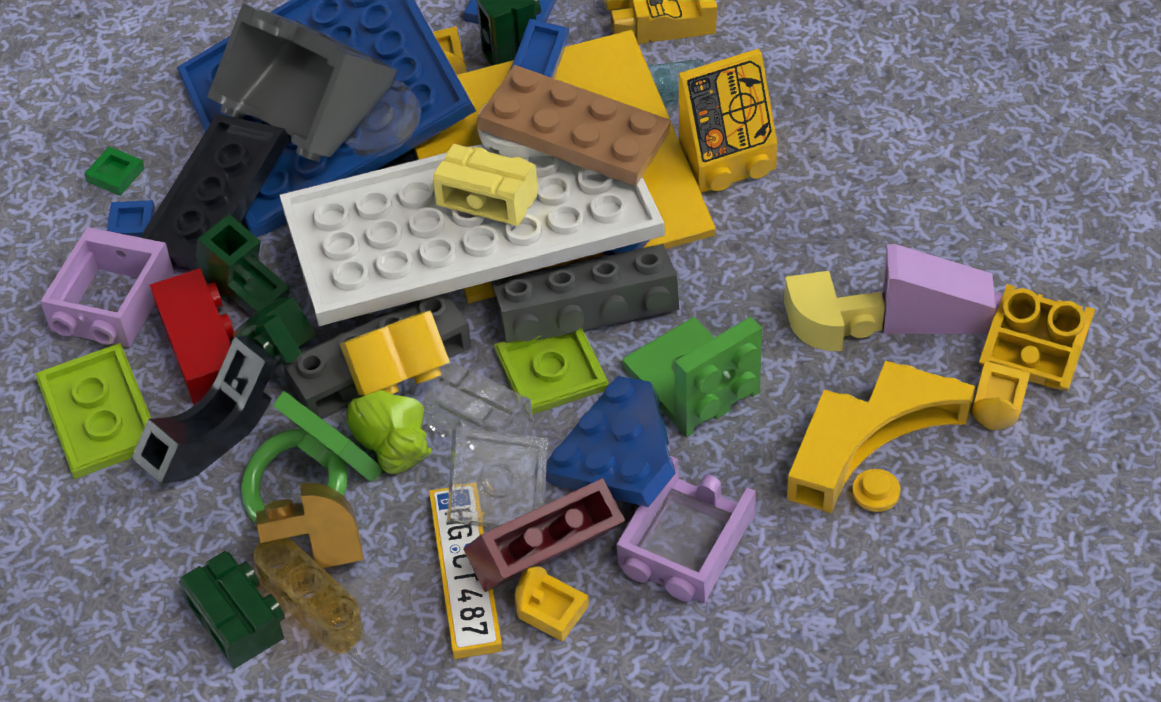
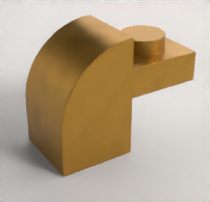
(323, 515)

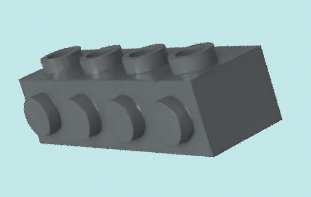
(586, 294)
(322, 376)

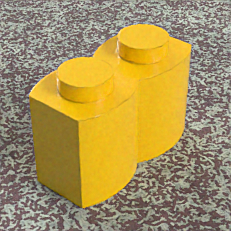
(395, 354)

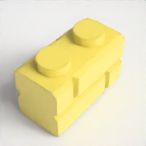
(485, 184)

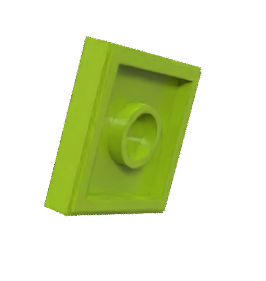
(552, 369)

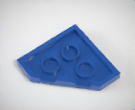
(617, 441)

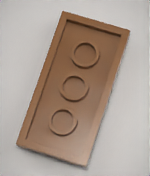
(574, 125)

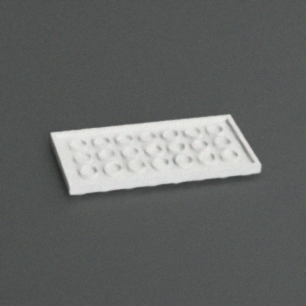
(388, 243)

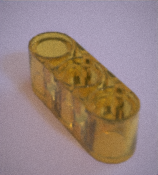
(304, 576)

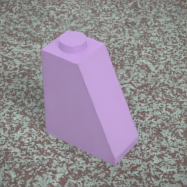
(935, 295)

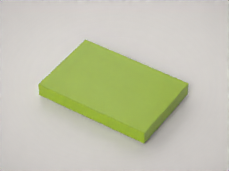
(95, 409)

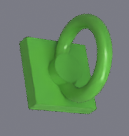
(314, 438)

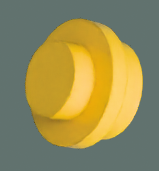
(876, 490)

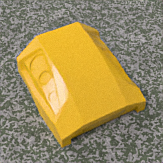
(1028, 340)

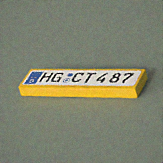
(469, 608)

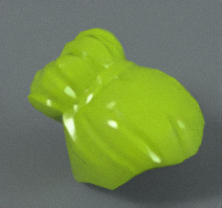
(390, 428)

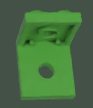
(707, 370)

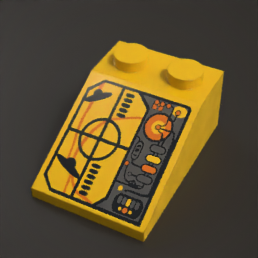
(727, 121)

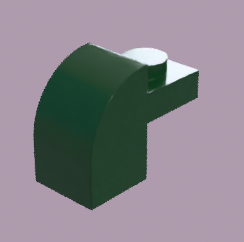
(230, 259)
(279, 329)

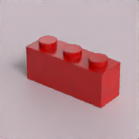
(194, 328)

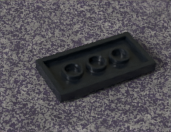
(215, 182)

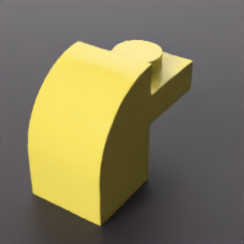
(823, 318)

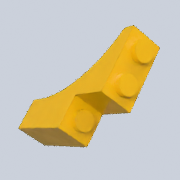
(851, 429)

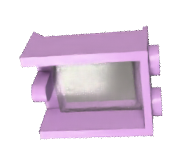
(685, 536)

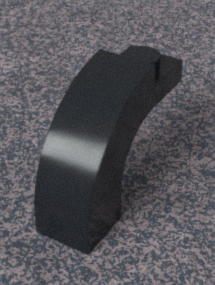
(193, 440)

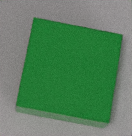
(114, 171)

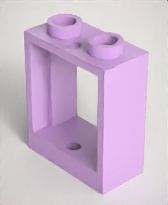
(102, 250)

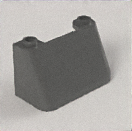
(297, 81)

